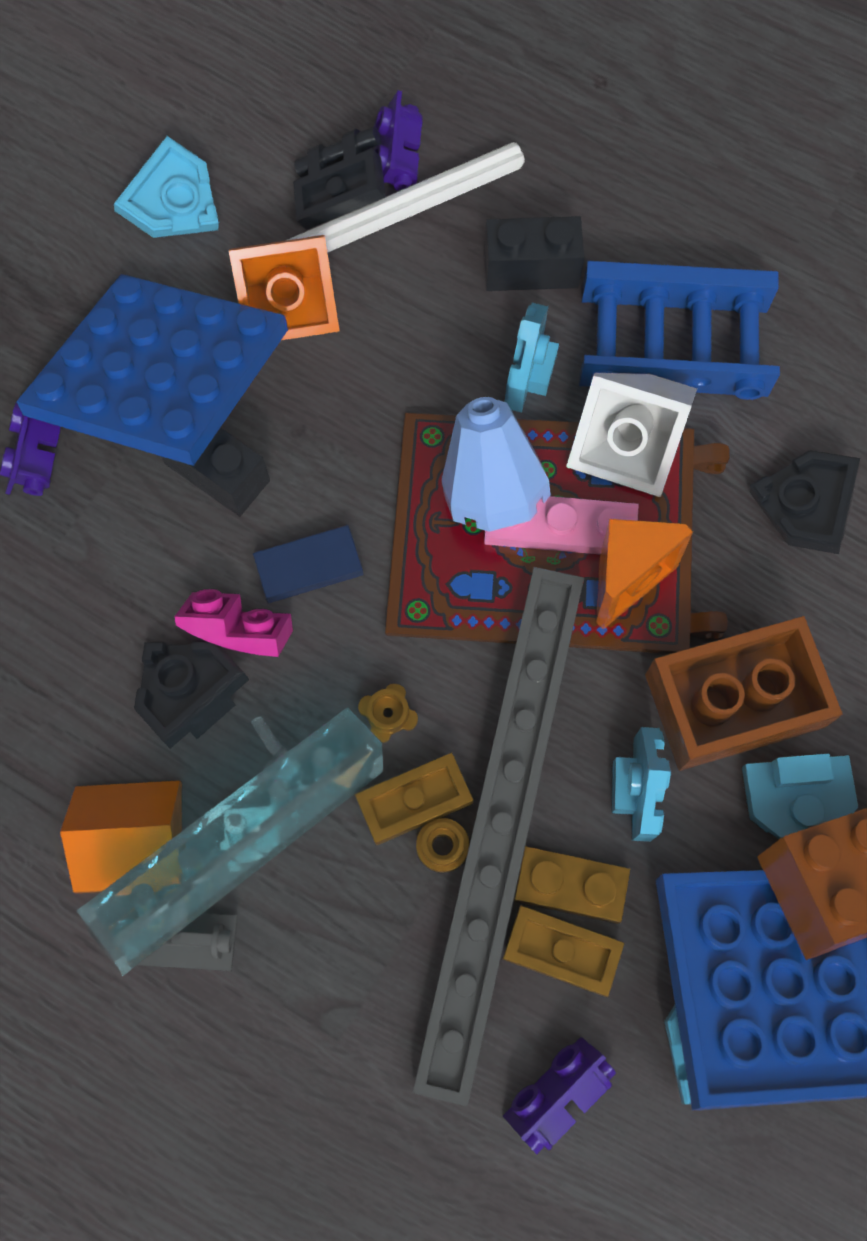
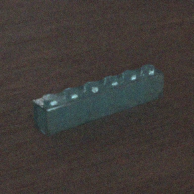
(232, 841)

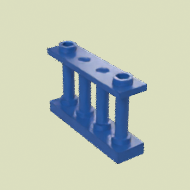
(682, 287)

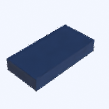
(308, 564)

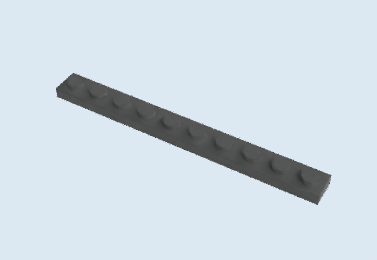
(498, 840)

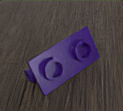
(398, 129)
(26, 463)
(575, 1075)

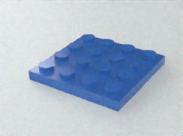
(154, 368)
(749, 1005)

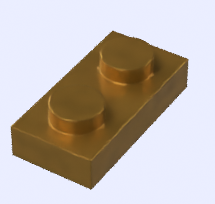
(414, 798)
(572, 885)
(563, 951)

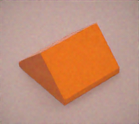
(289, 281)
(634, 561)
(116, 829)

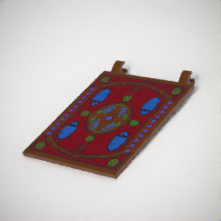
(461, 589)

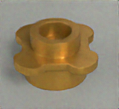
(390, 698)

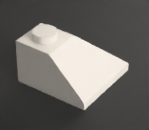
(631, 429)

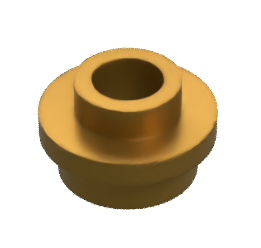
(442, 828)

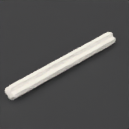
(418, 197)

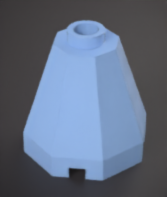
(492, 468)

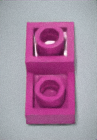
(221, 621)

